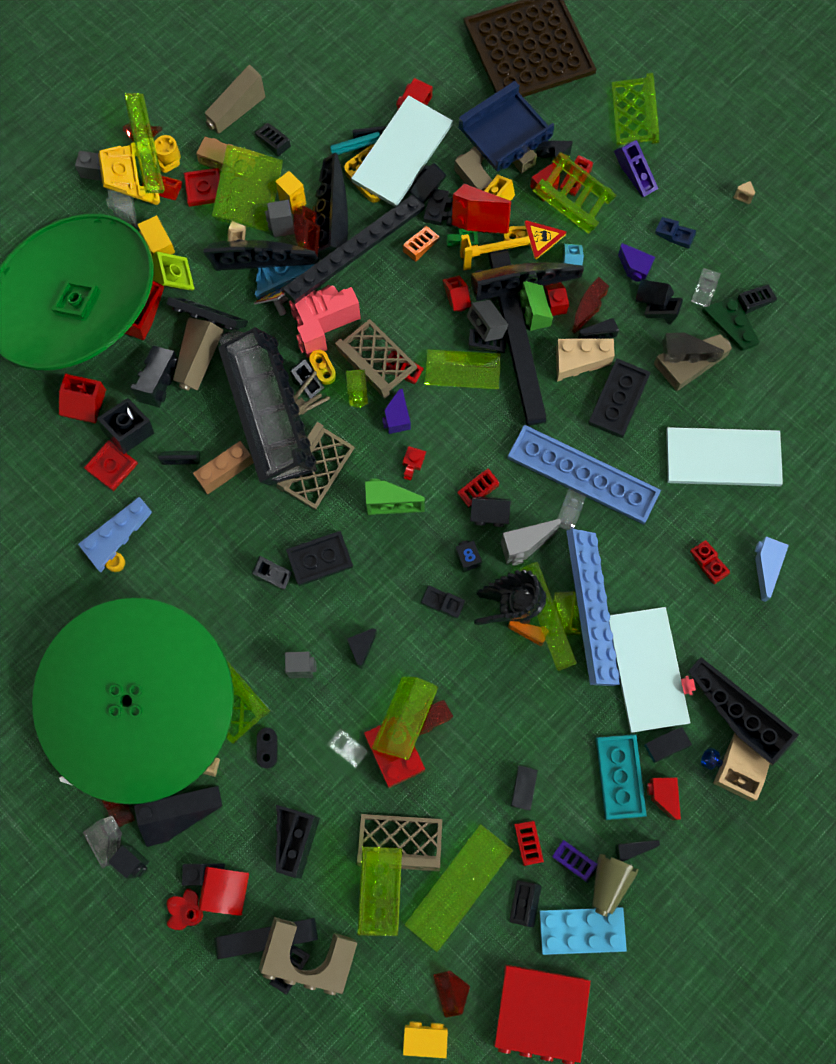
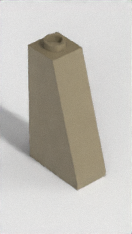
(236, 100)
(196, 352)
(684, 372)

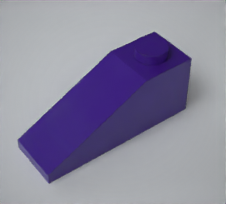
(636, 168)

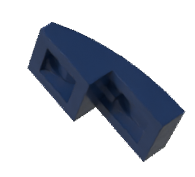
(672, 232)

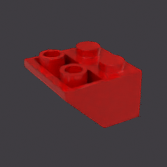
(80, 398)

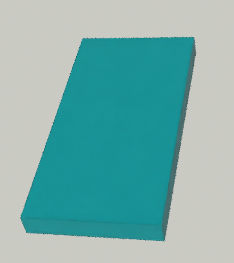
(620, 777)

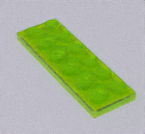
(458, 888)

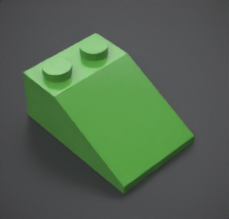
(390, 499)

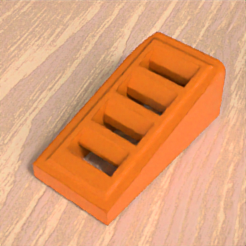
(417, 254)
(529, 631)

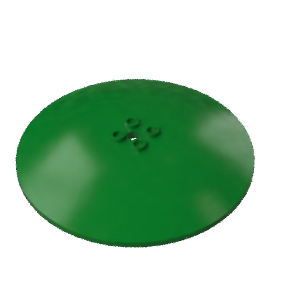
(81, 258)
(176, 711)

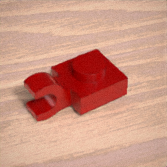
(413, 460)

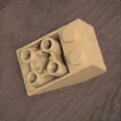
(742, 770)

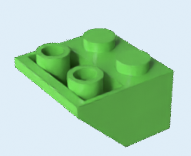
(535, 306)

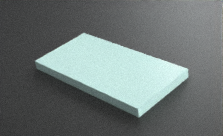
(402, 151)
(724, 456)
(648, 670)

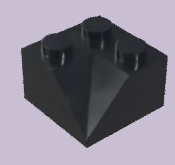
(125, 425)

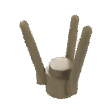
(303, 406)

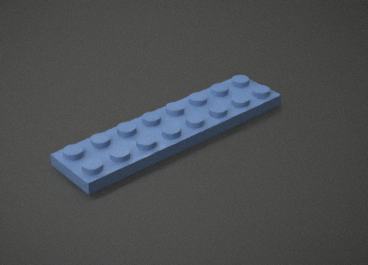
(584, 474)
(593, 608)

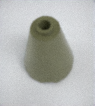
(611, 883)

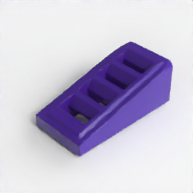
(587, 876)

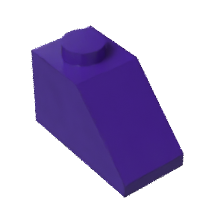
(635, 262)
(396, 414)

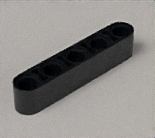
(255, 940)

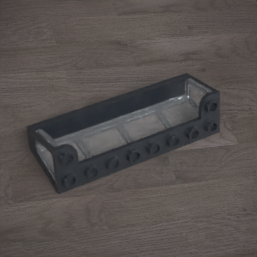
(267, 407)

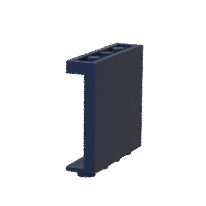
(504, 127)

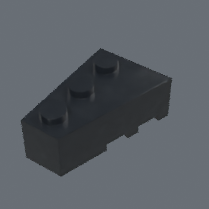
(155, 377)
(294, 840)

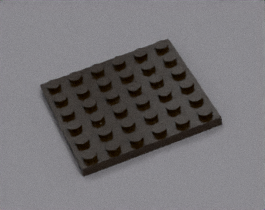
(529, 45)

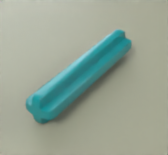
(356, 143)

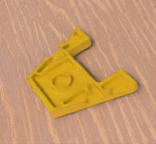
(121, 175)

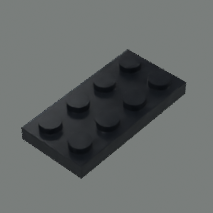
(215, 316)
(619, 398)

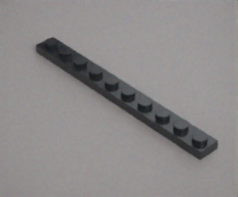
(352, 249)

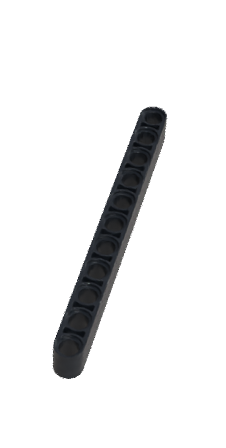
(520, 349)

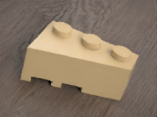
(582, 355)

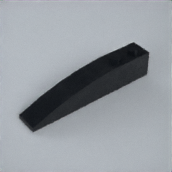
(331, 207)
(257, 254)
(510, 278)
(744, 715)

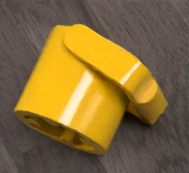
(167, 153)

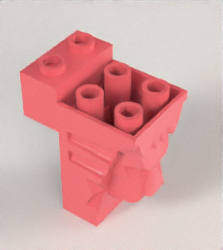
(321, 313)

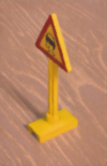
(539, 237)

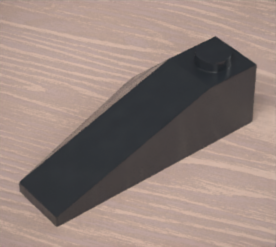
(170, 816)

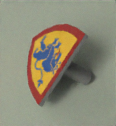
(278, 299)

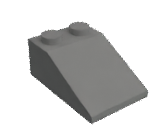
(523, 542)

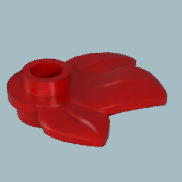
(181, 908)

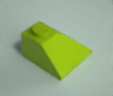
(172, 271)

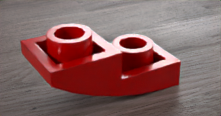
(709, 562)

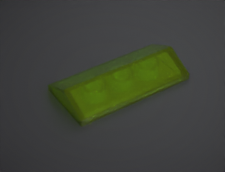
(462, 369)
(405, 717)
(379, 891)

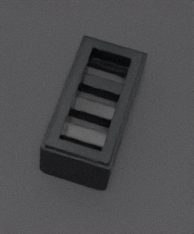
(280, 147)
(747, 307)
(601, 330)
(473, 346)
(630, 850)
(305, 956)

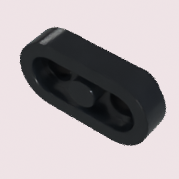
(267, 747)

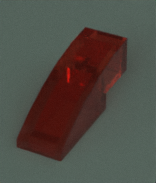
(306, 229)
(590, 303)

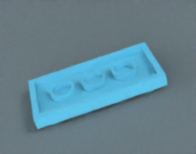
(582, 931)

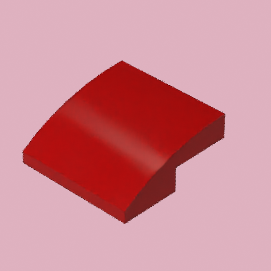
(223, 891)

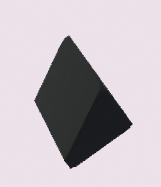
(362, 132)
(654, 293)
(179, 457)
(524, 788)
(525, 903)

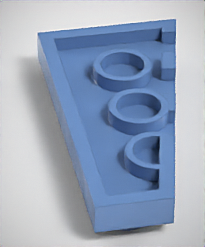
(107, 539)

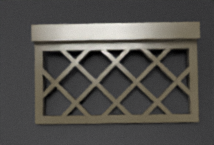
(359, 363)
(314, 438)
(413, 861)

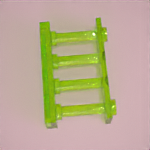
(566, 206)

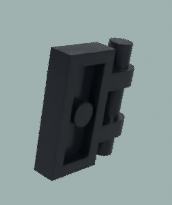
(436, 207)

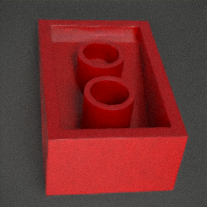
(480, 211)
(144, 321)
(392, 767)

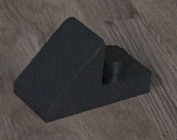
(552, 148)
(668, 312)
(271, 573)
(194, 873)

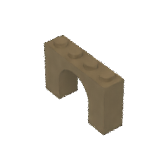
(472, 173)
(328, 976)

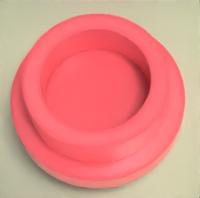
(688, 685)

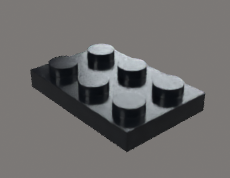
(319, 558)

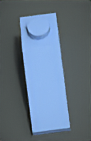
(768, 563)

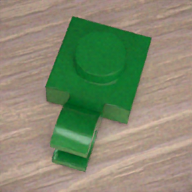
(455, 239)

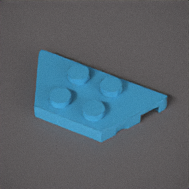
(274, 278)

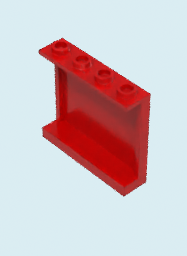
(542, 1014)

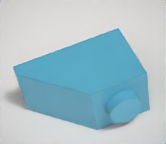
(573, 254)

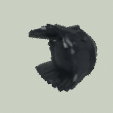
(518, 595)

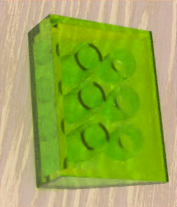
(246, 187)

